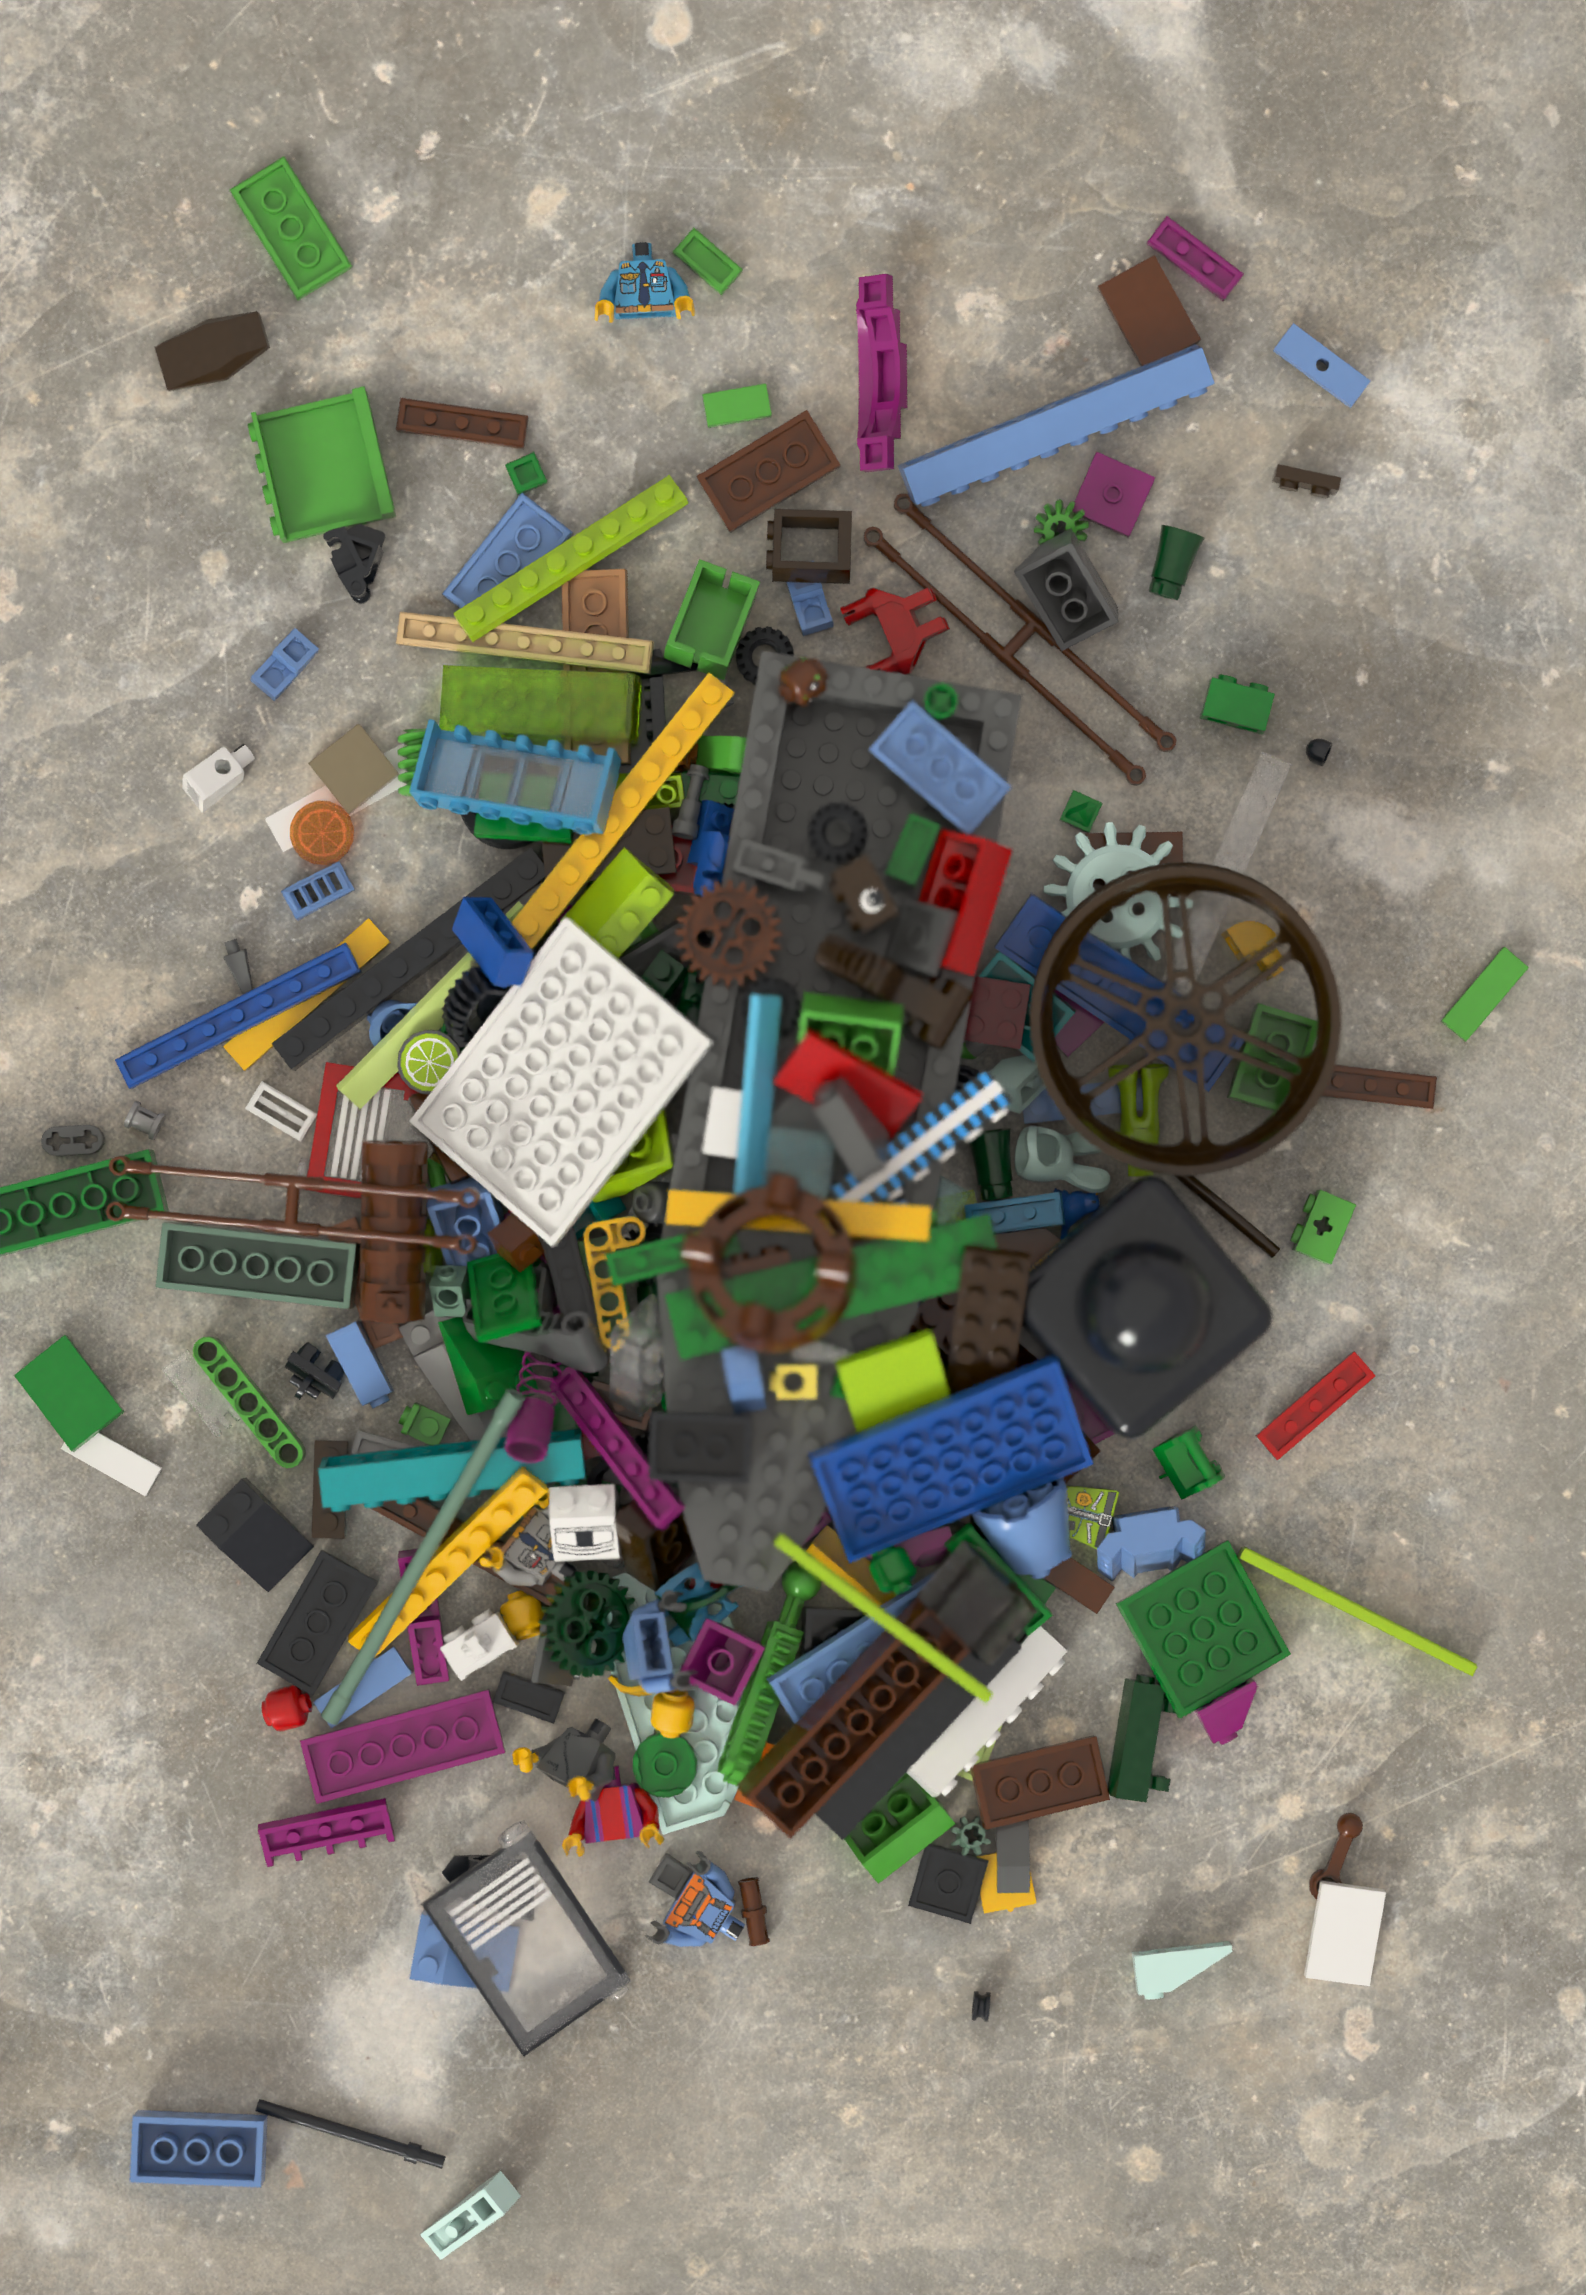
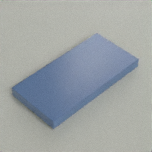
(514, 543)
(940, 768)

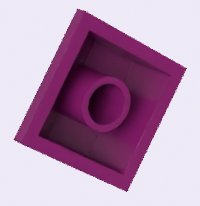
(722, 1660)

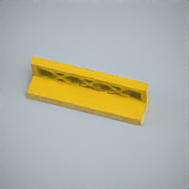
(829, 1551)

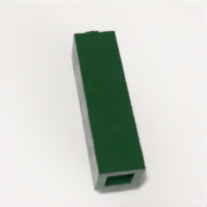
(1136, 1740)

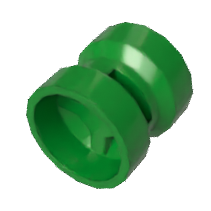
(940, 696)

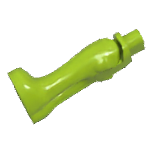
(1147, 1126)

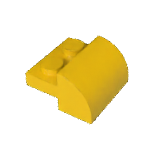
(1248, 939)

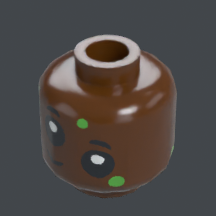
(803, 681)

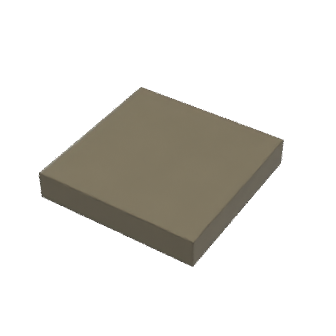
(353, 769)

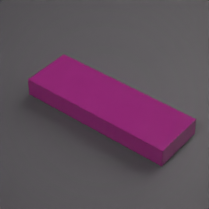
(1195, 258)

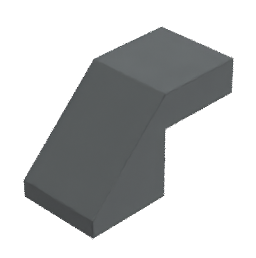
(1013, 1858)

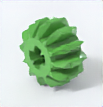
(1063, 514)

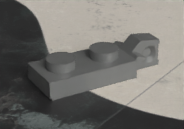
(776, 866)

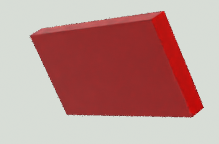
(821, 1060)

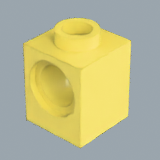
(809, 1386)

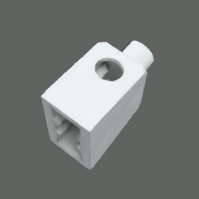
(208, 786)

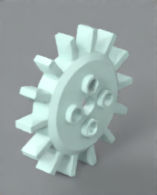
(1108, 864)

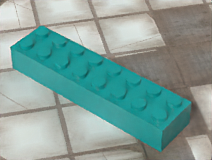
(435, 1470)

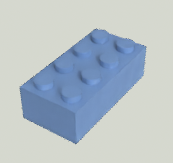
(198, 2148)

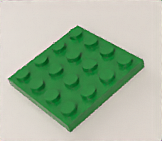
(1203, 1629)

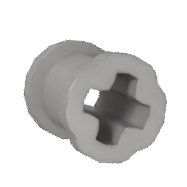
(144, 1120)

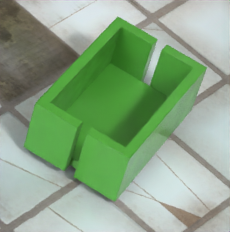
(711, 620)

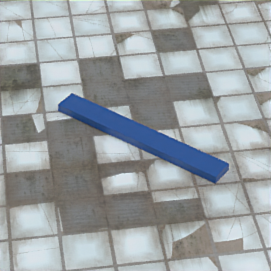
(238, 1016)

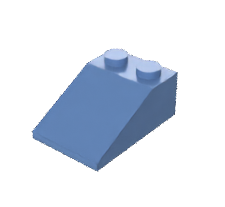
(456, 1220)
(434, 1958)

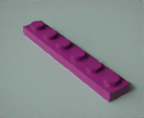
(616, 1447)

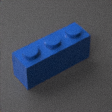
(492, 941)

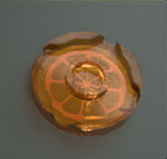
(322, 832)

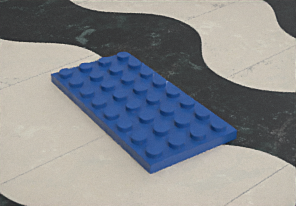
(951, 1458)

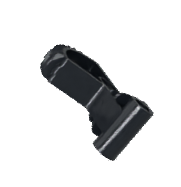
(474, 990)

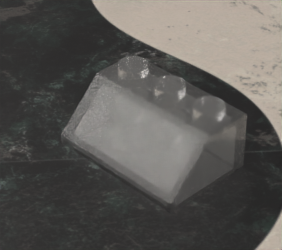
(637, 1359)

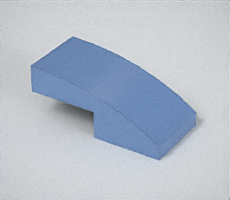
(810, 606)
(284, 664)

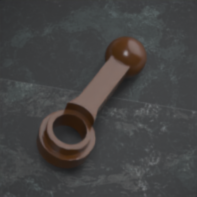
(1349, 1827)

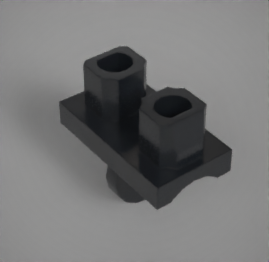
(303, 1366)

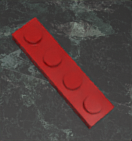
(1315, 1405)

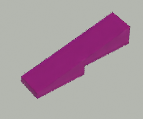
(426, 1637)

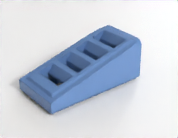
(323, 901)

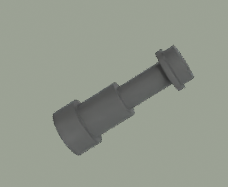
(686, 825)

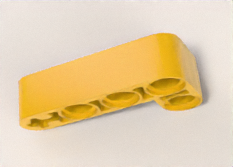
(597, 1254)

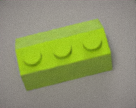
(620, 902)

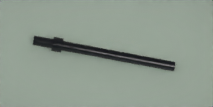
(411, 2152)

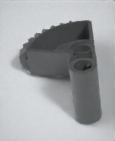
(561, 1338)

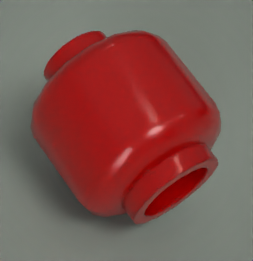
(286, 1708)

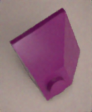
(1227, 1712)

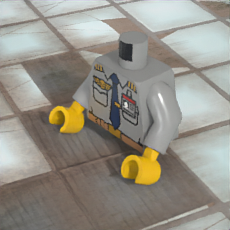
(528, 1553)

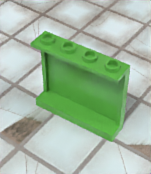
(322, 466)

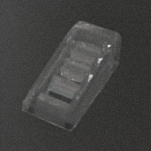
(819, 1352)

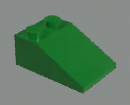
(482, 1369)

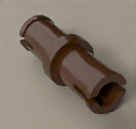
(753, 1911)

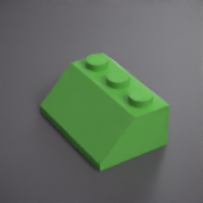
(898, 1828)

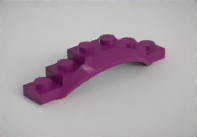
(881, 373)

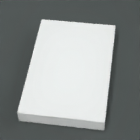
(1344, 1933)

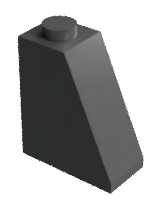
(852, 1129)

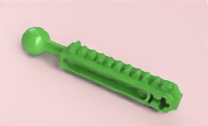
(758, 1699)

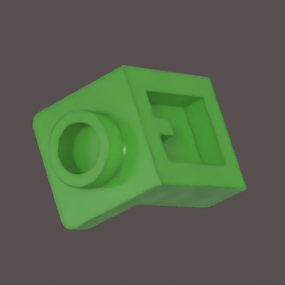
(424, 1424)

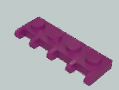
(325, 1829)

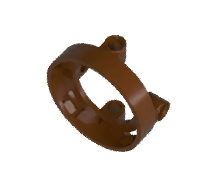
(754, 1324)

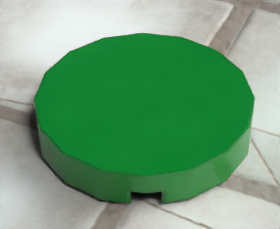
(664, 1765)

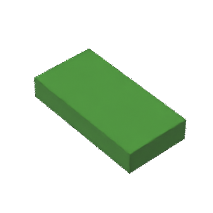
(707, 261)
(737, 405)

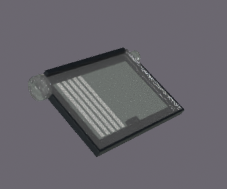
(526, 1940)

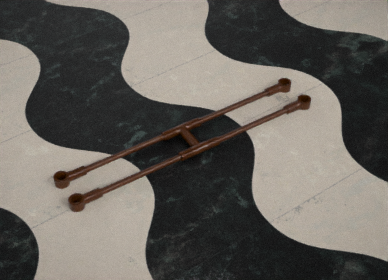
(1007, 653)
(290, 1224)

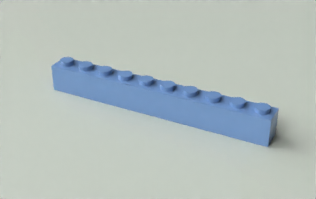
(1056, 425)

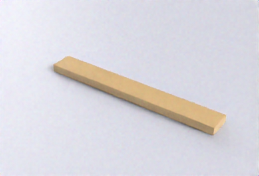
(528, 643)

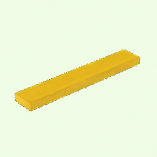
(252, 1044)

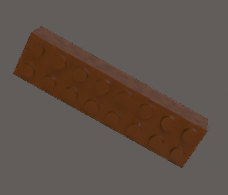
(849, 1722)

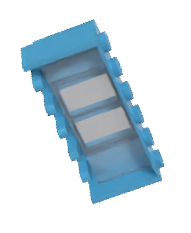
(515, 779)

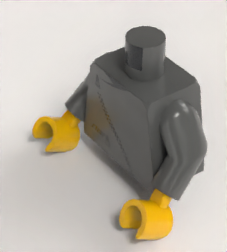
(574, 1760)

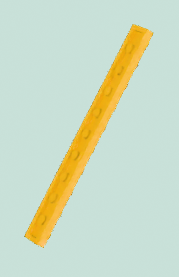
(626, 806)

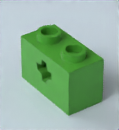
(1337, 1215)

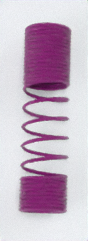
(532, 1425)

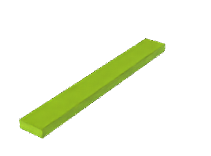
(1357, 1611)
(882, 1617)

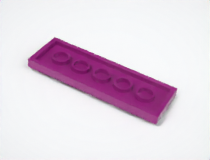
(402, 1746)

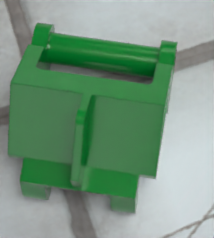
(1187, 1463)

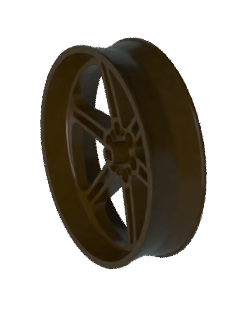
(1185, 1156)

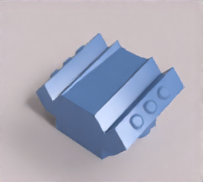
(1149, 1542)

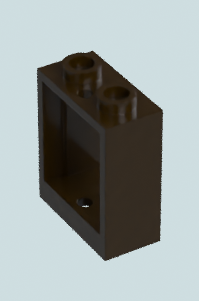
(808, 571)

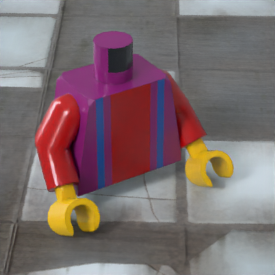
(618, 1814)

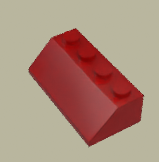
(966, 879)

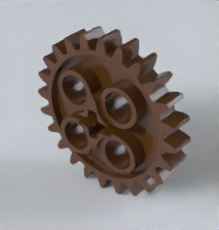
(702, 918)

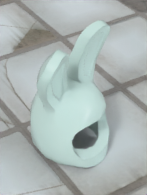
(1048, 1157)

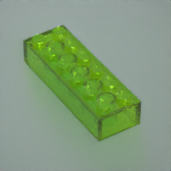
(541, 703)

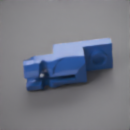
(711, 846)

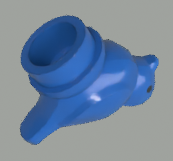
(1076, 1206)

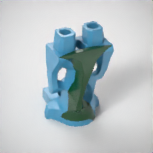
(697, 1601)

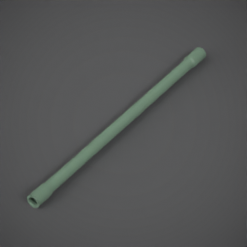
(502, 1418)

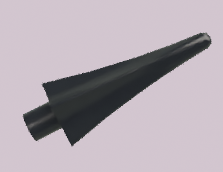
(662, 666)

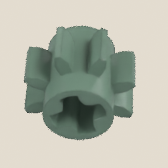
(962, 1840)

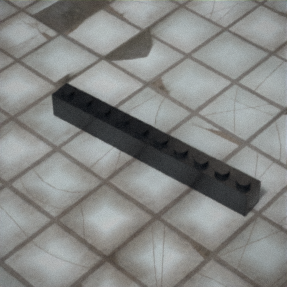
(400, 967)

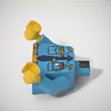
(643, 289)

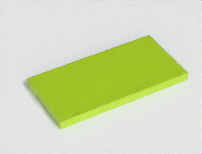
(892, 1380)

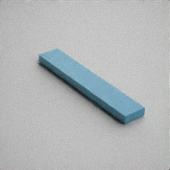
(757, 1090)

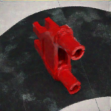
(899, 625)

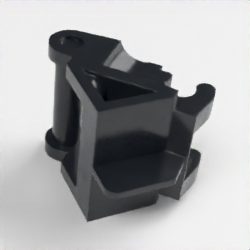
(356, 558)

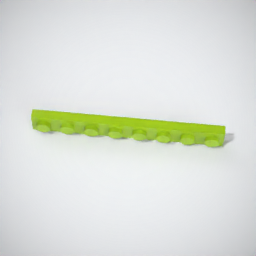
(570, 558)

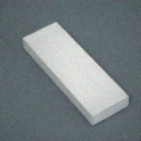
(118, 1462)

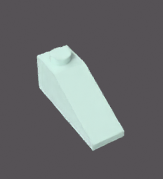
(1169, 1968)
(471, 2215)

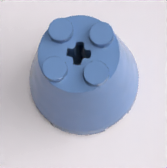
(1030, 1529)

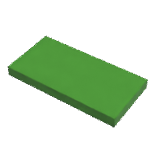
(291, 228)

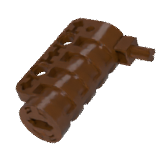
(392, 1270)

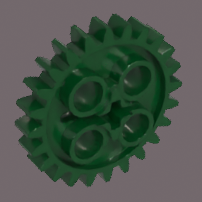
(587, 1623)

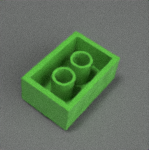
(857, 1025)
(1284, 1030)

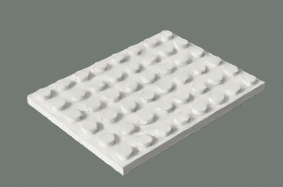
(561, 1082)

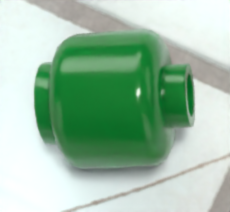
(892, 1570)

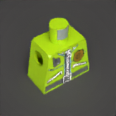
(1090, 1513)

